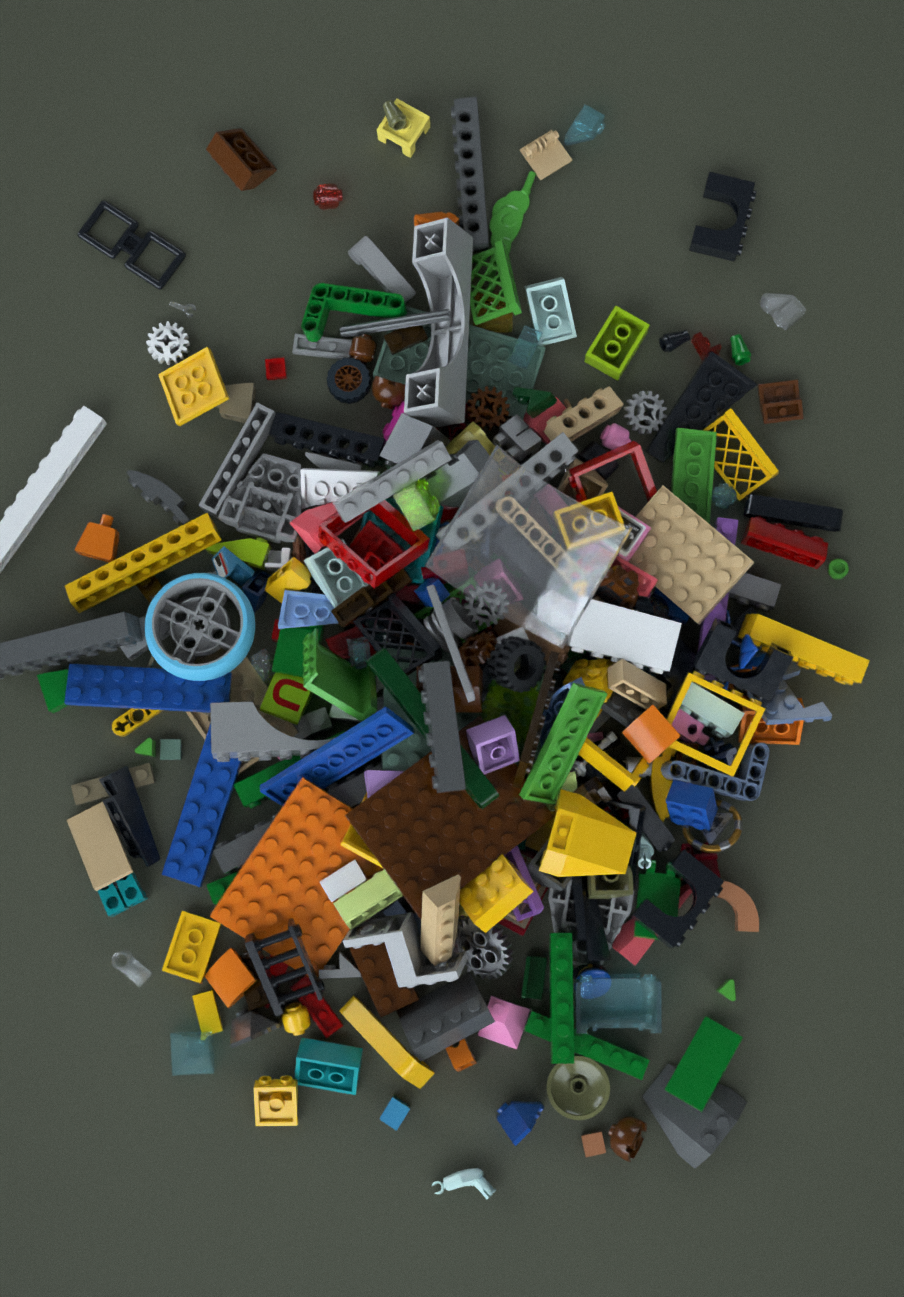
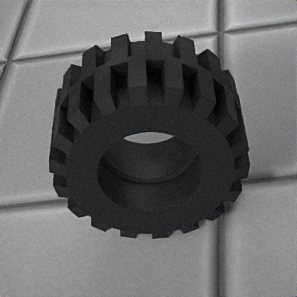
(530, 667)

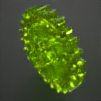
(493, 711)

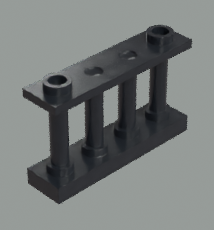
(271, 982)

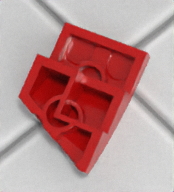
(375, 546)

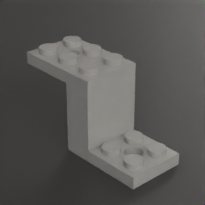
(403, 947)

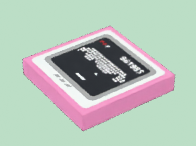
(636, 536)

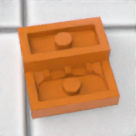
(651, 734)
(230, 977)

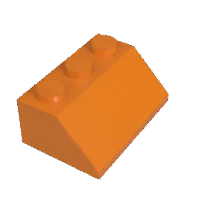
(770, 734)

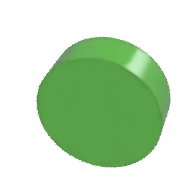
(837, 568)

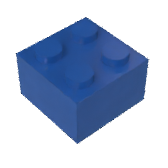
(691, 805)

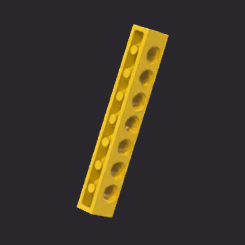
(142, 563)

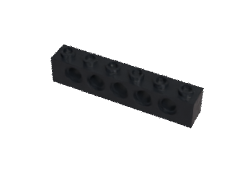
(285, 424)

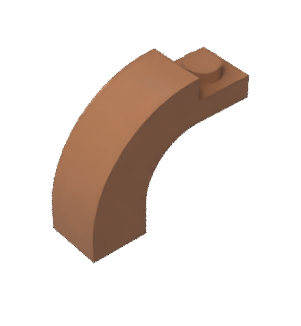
(744, 908)

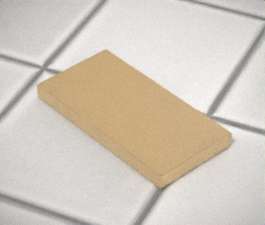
(99, 846)

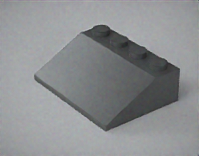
(445, 1017)

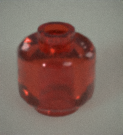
(327, 196)

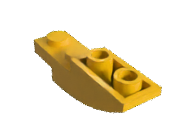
(659, 785)

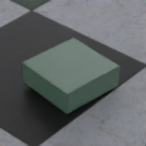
(170, 749)

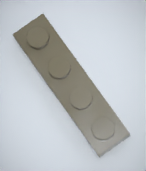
(94, 790)

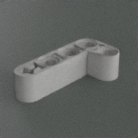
(380, 268)

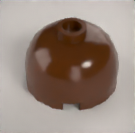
(388, 392)
(627, 1137)

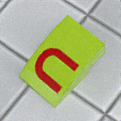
(286, 698)

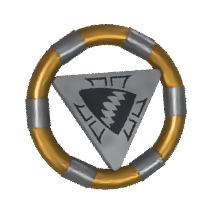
(719, 824)

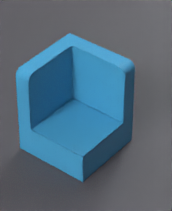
(395, 1112)

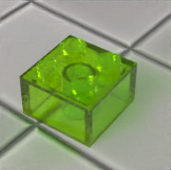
(417, 504)

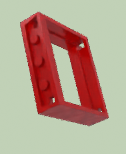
(639, 461)
(397, 522)

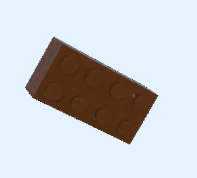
(380, 979)

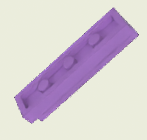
(533, 900)

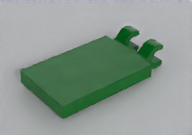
(660, 890)

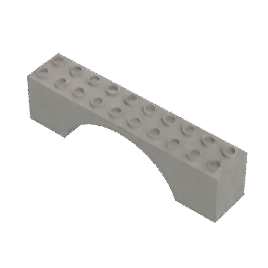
(445, 266)
(245, 734)

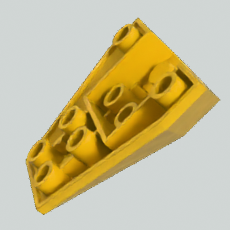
(586, 840)

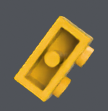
(290, 576)

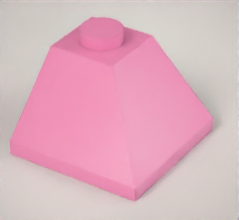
(508, 1023)

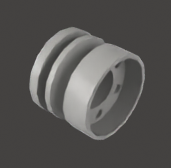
(458, 621)

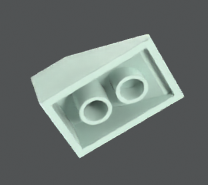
(550, 310)
(333, 576)

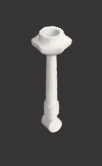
(580, 768)

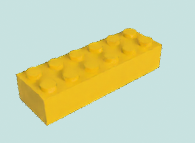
(806, 649)

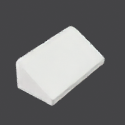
(343, 880)

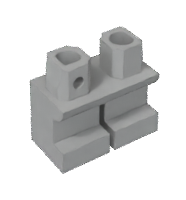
(517, 438)

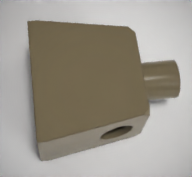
(240, 402)

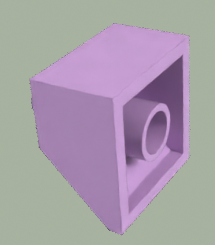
(493, 744)

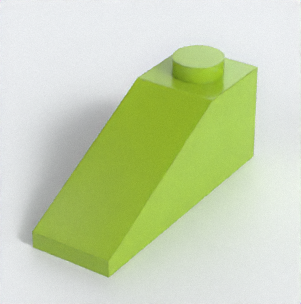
(249, 550)

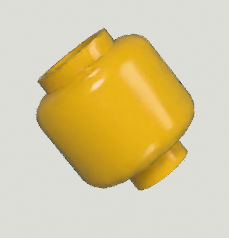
(296, 1019)

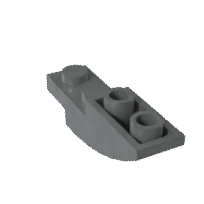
(157, 491)

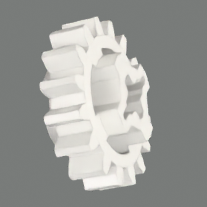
(160, 339)

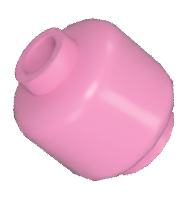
(614, 436)

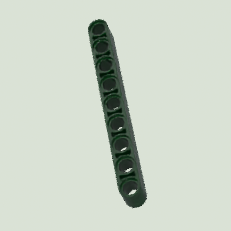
(410, 701)

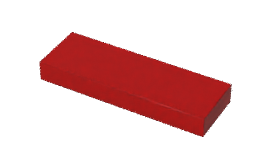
(319, 1010)

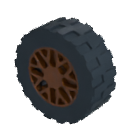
(348, 380)

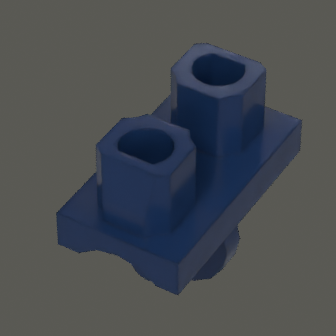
(719, 751)

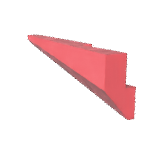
(633, 947)

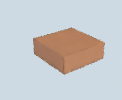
(593, 1144)

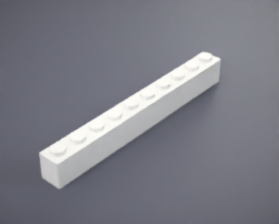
(47, 481)

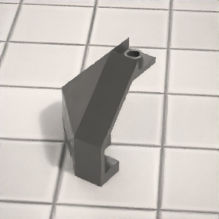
(455, 478)

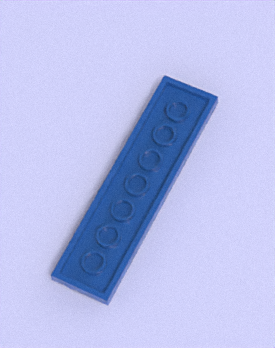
(142, 689)
(341, 754)
(201, 817)

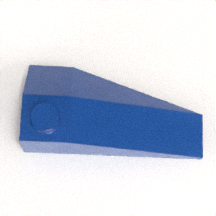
(518, 1118)

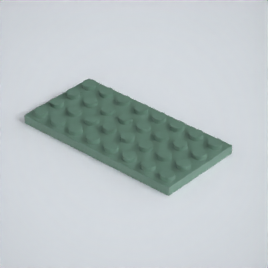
(486, 364)

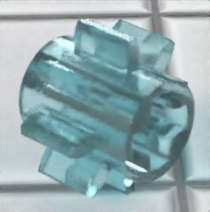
(724, 496)

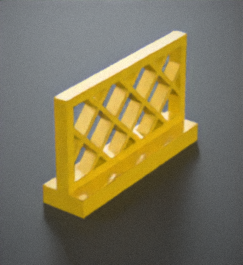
(752, 448)

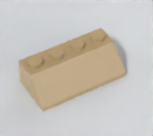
(440, 920)

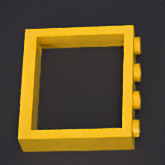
(733, 695)
(610, 767)

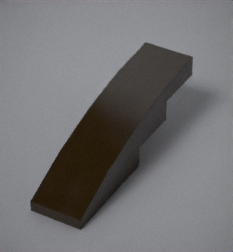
(368, 598)

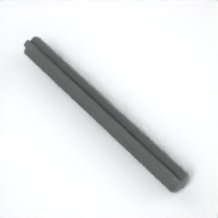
(396, 323)

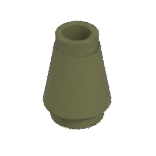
(395, 117)

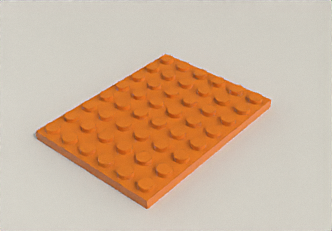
(285, 877)

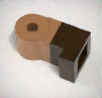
(593, 791)

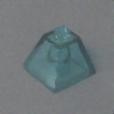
(192, 1053)

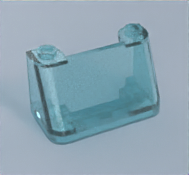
(618, 1003)

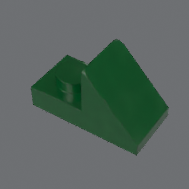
(537, 400)

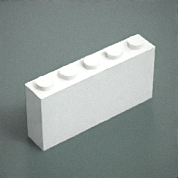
(626, 636)

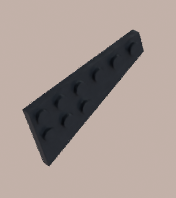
(705, 398)

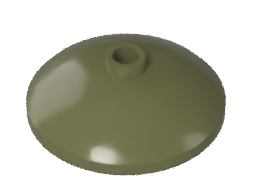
(578, 1102)

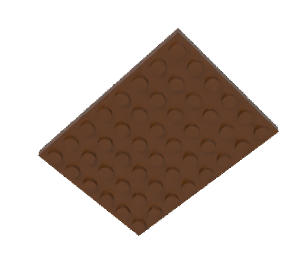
(434, 835)

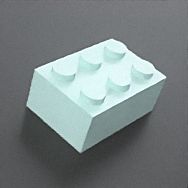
(711, 711)

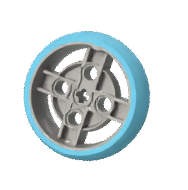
(182, 660)

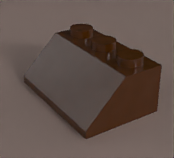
(240, 158)
(461, 704)

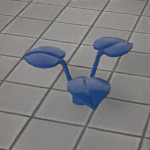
(748, 657)

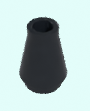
(673, 340)

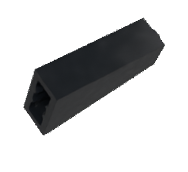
(653, 826)

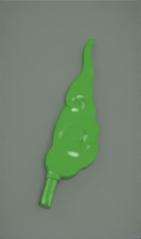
(508, 217)

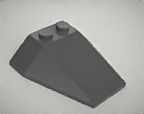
(690, 1131)

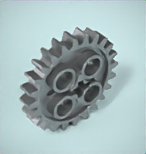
(486, 951)

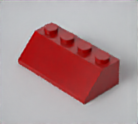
(785, 543)

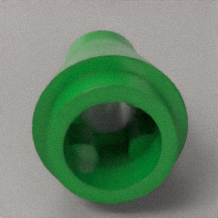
(740, 352)

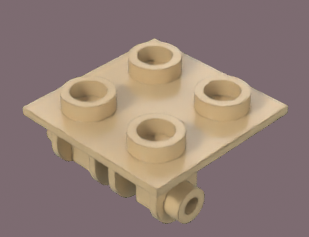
(546, 154)

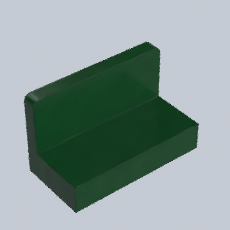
(533, 977)

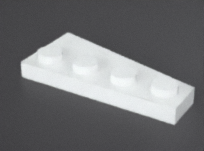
(329, 485)

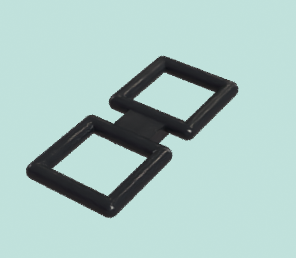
(131, 244)

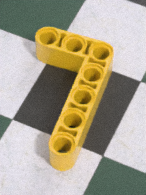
(386, 1043)

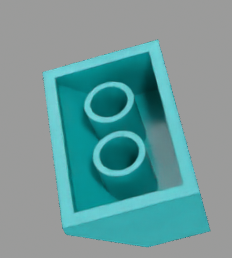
(328, 1066)

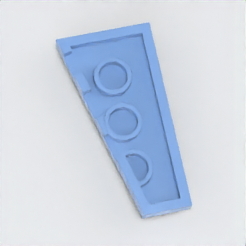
(304, 610)

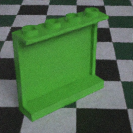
(337, 681)

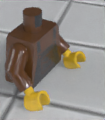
(619, 587)

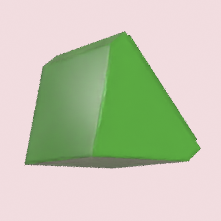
(147, 748)
(727, 989)

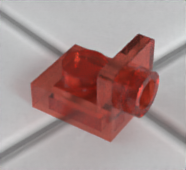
(703, 345)

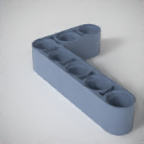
(720, 780)

